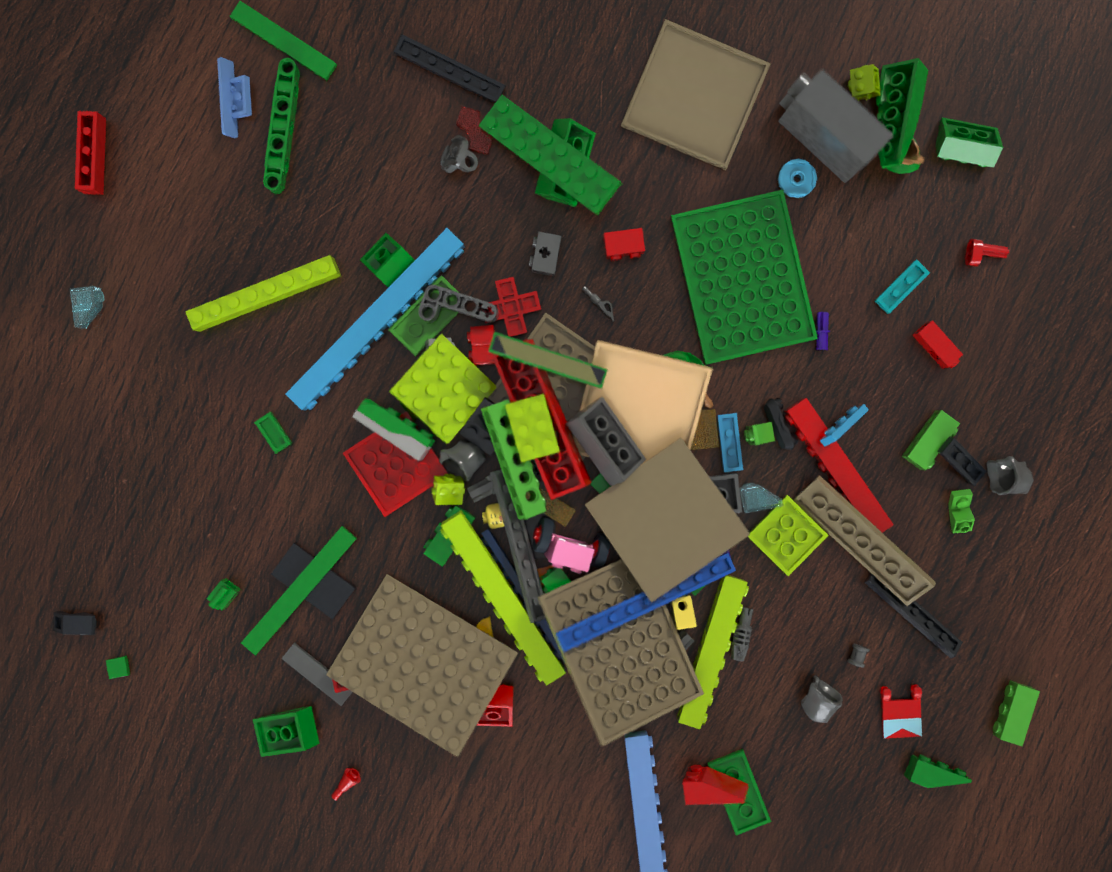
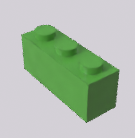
(930, 439)
(1015, 713)

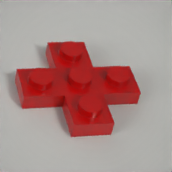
(513, 306)

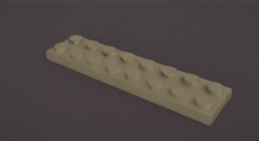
(864, 541)

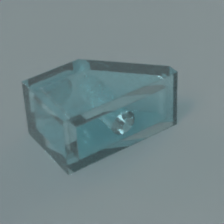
(86, 305)
(758, 498)

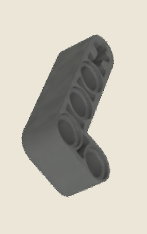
(460, 306)

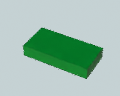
(273, 432)

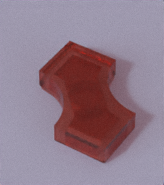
(479, 139)

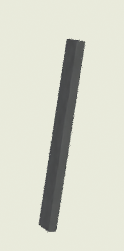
(520, 549)

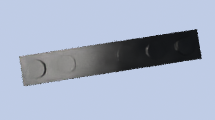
(449, 69)
(918, 618)

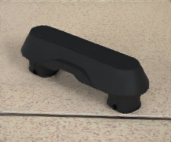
(781, 432)

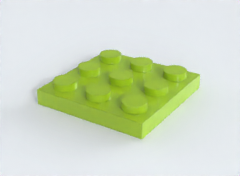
(787, 535)

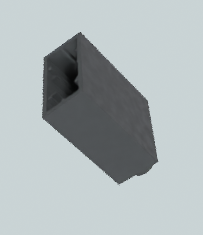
(832, 124)

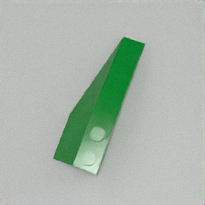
(900, 106)

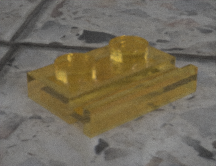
(706, 431)

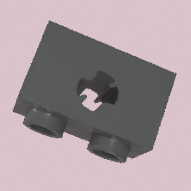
(545, 242)

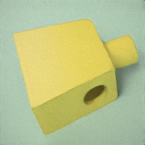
(683, 618)

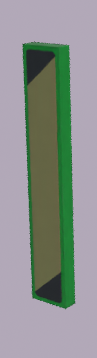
(547, 360)

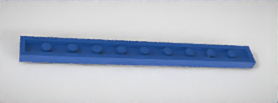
(639, 605)

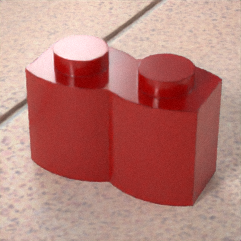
(481, 338)

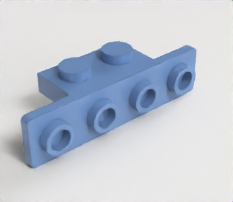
(234, 97)

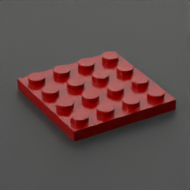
(391, 473)

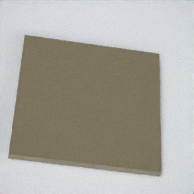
(695, 94)
(667, 520)

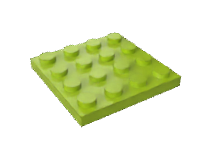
(443, 388)

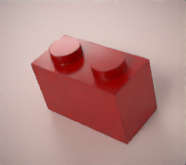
(624, 243)

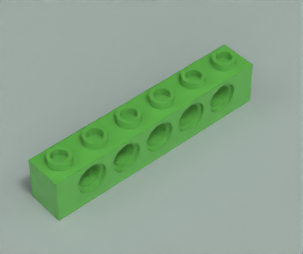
(510, 470)

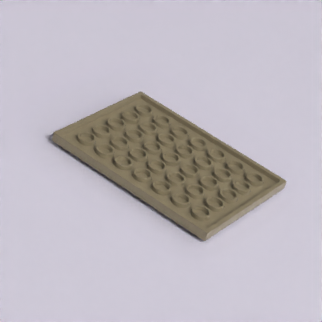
(422, 665)
(627, 671)

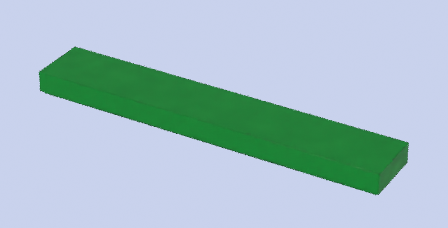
(283, 40)

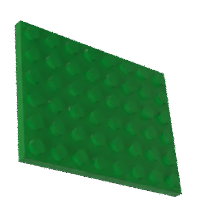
(744, 277)

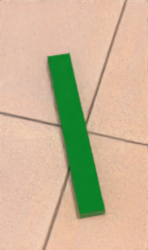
(298, 590)

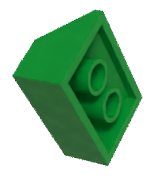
(968, 142)

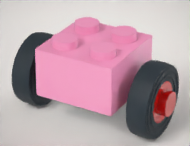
(567, 551)

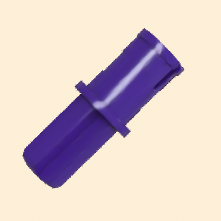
(822, 331)

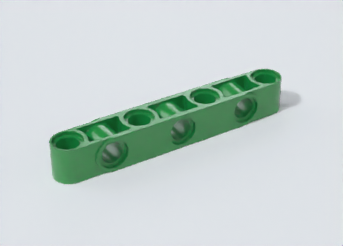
(281, 125)

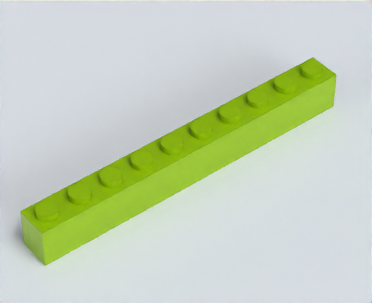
(501, 594)

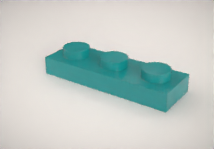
(902, 286)

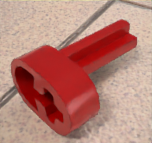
(976, 248)

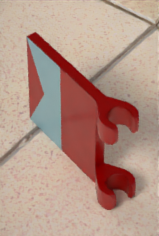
(901, 716)

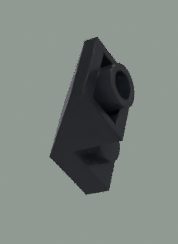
(74, 624)

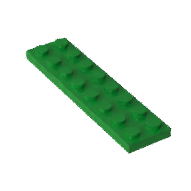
(550, 155)

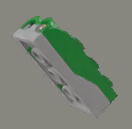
(395, 429)

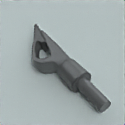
(601, 304)

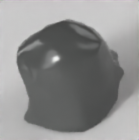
(462, 459)
(1009, 476)
(821, 701)

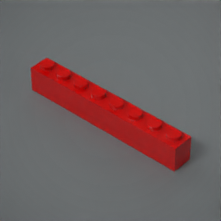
(835, 463)

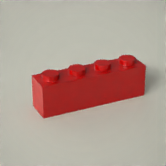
(90, 152)

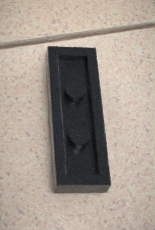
(961, 461)

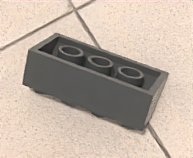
(606, 441)

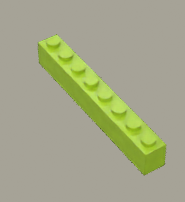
(263, 293)
(713, 647)

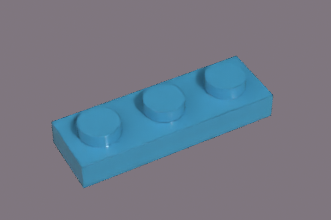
(843, 424)
(729, 442)

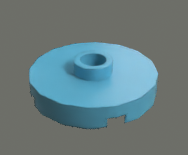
(801, 169)

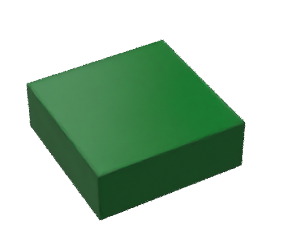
(117, 667)

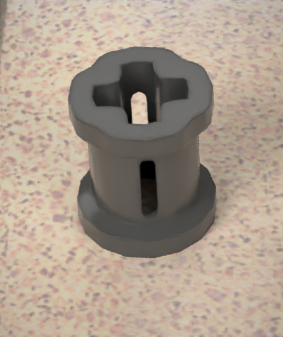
(858, 655)

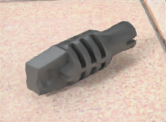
(742, 635)

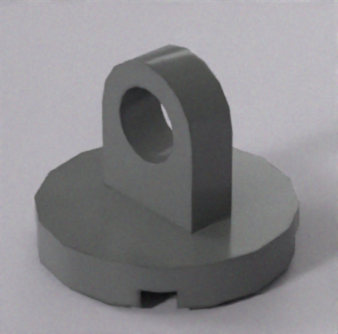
(454, 156)

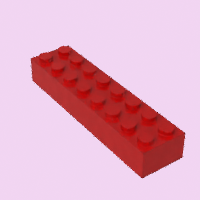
(562, 470)

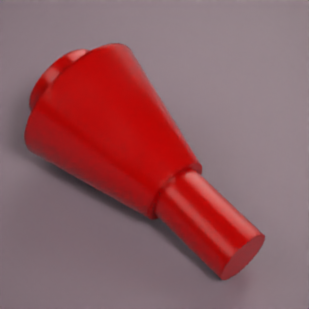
(349, 779)

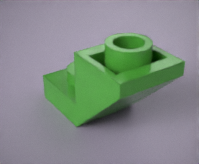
(960, 512)

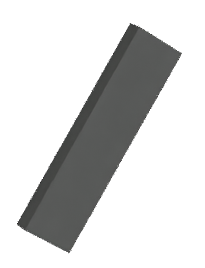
(314, 672)

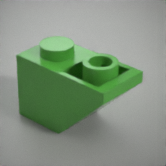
(759, 433)

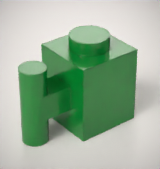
(223, 594)

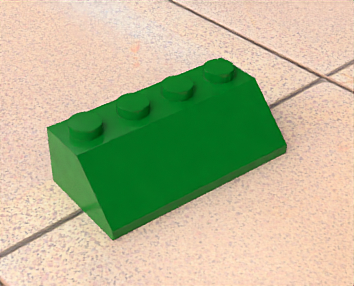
(582, 140)

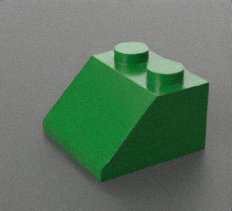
(387, 260)

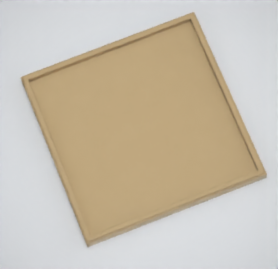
(650, 395)

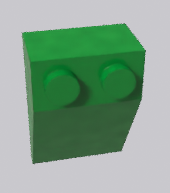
(286, 732)

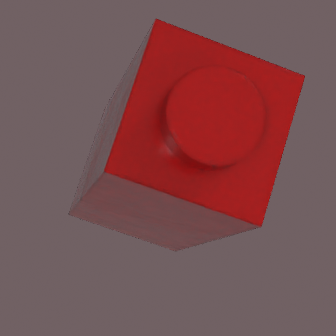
(938, 345)

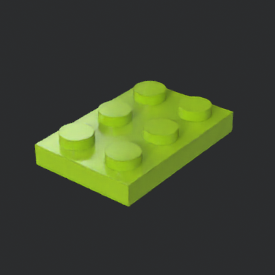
(532, 428)

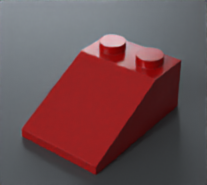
(710, 786)

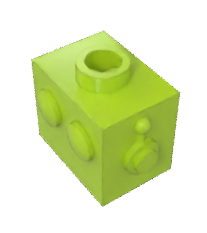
(864, 82)
(448, 490)

